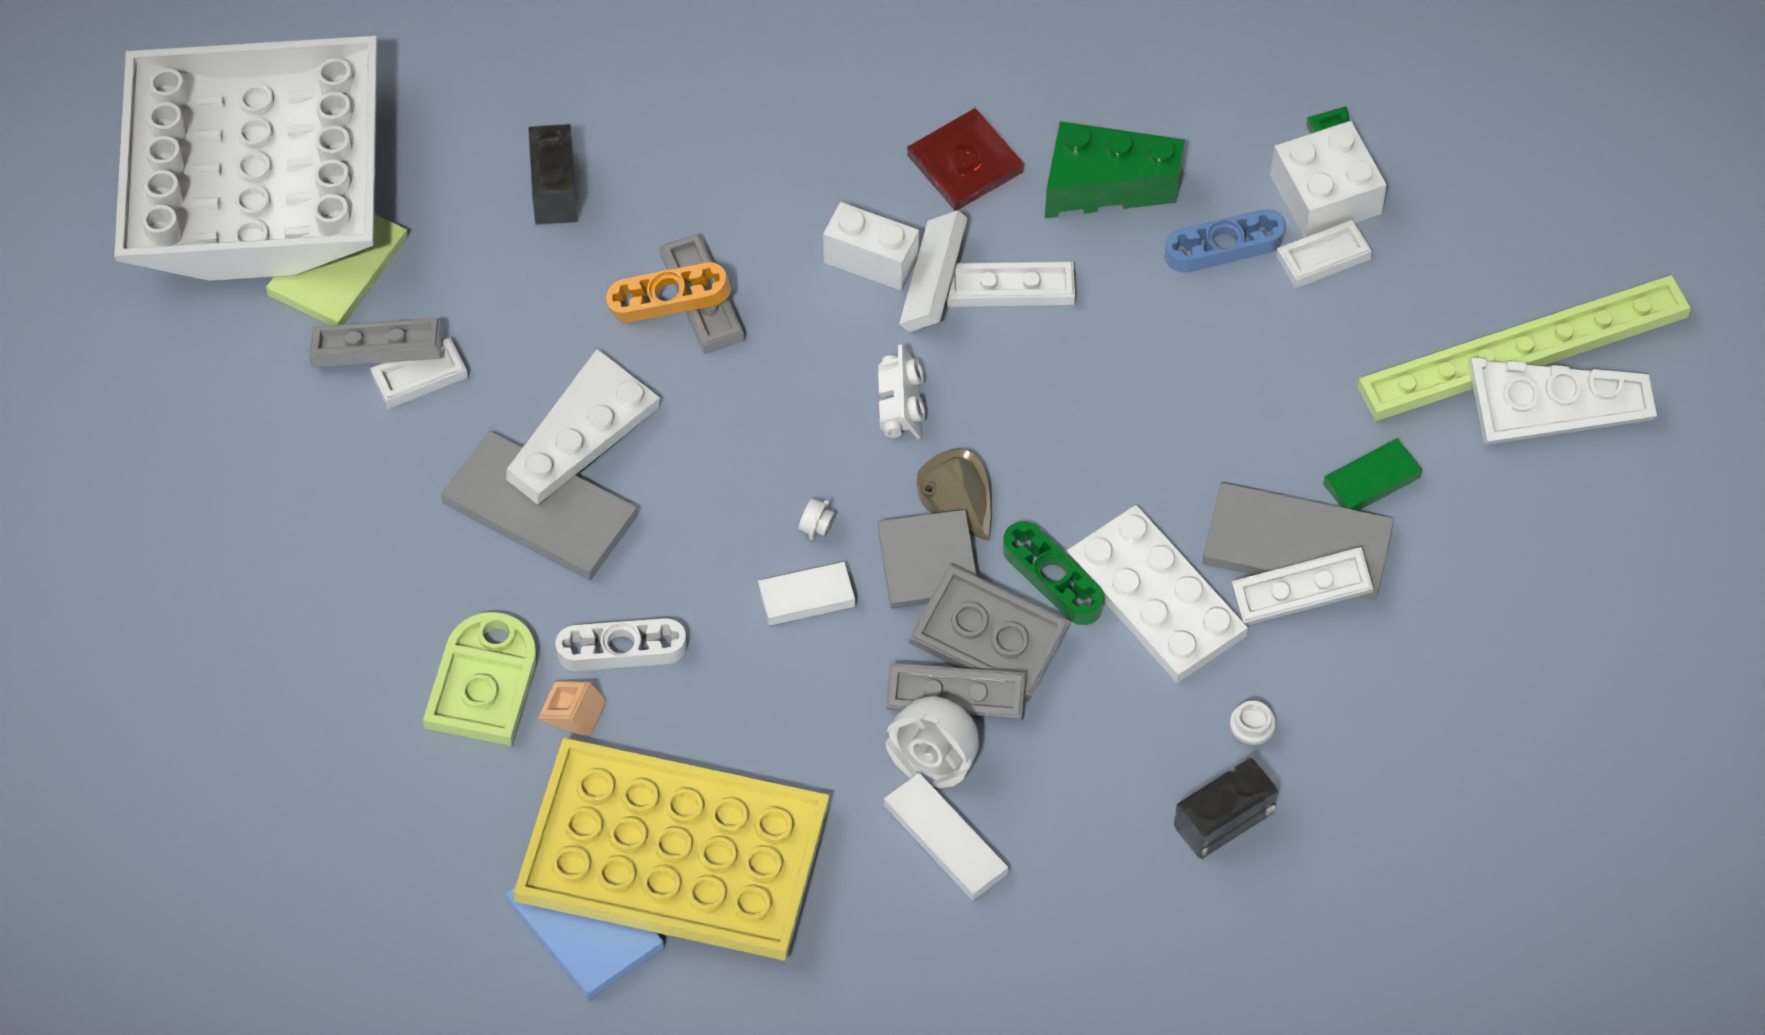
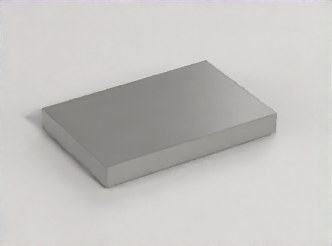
(988, 628)

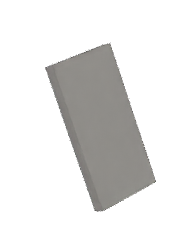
(571, 526)
(1270, 531)

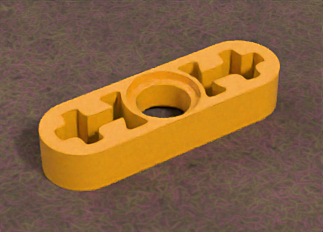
(700, 298)

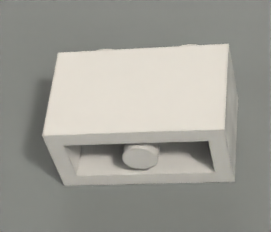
(870, 246)

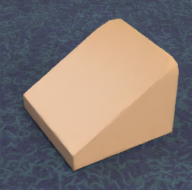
(573, 707)

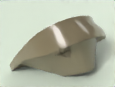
(957, 484)

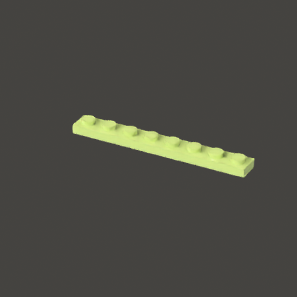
(1533, 342)

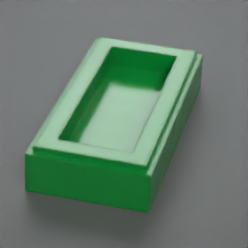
(1372, 476)

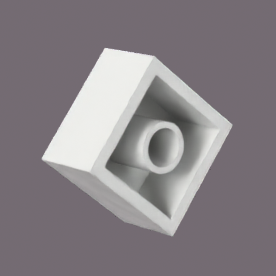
(1328, 179)

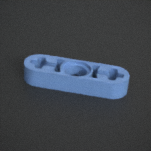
(1233, 226)

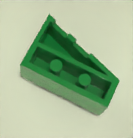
(1111, 168)

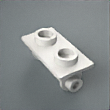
(900, 378)

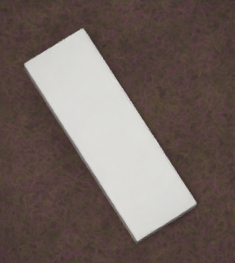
(933, 271)
(1012, 284)
(1302, 586)
(945, 836)

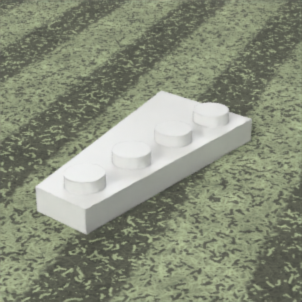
(1541, 401)
(583, 424)

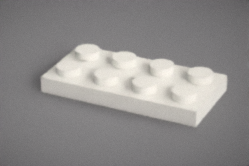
(1158, 594)

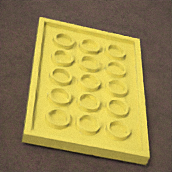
(672, 849)

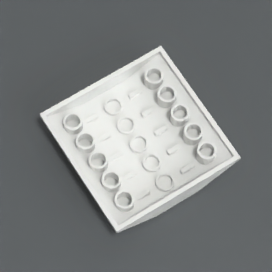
(247, 157)

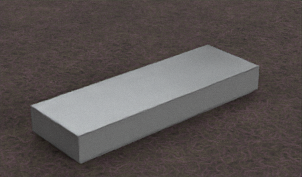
(714, 325)
(376, 342)
(976, 691)

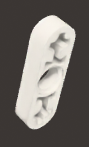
(635, 657)

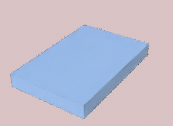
(586, 948)

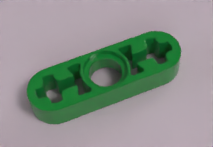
(1055, 591)

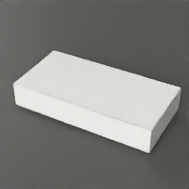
(1323, 254)
(411, 379)
(806, 593)

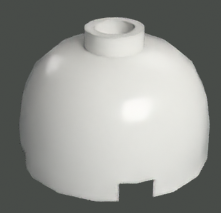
(933, 739)

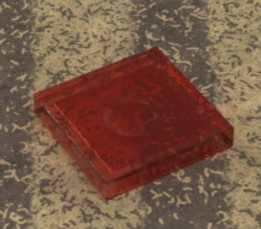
(965, 159)

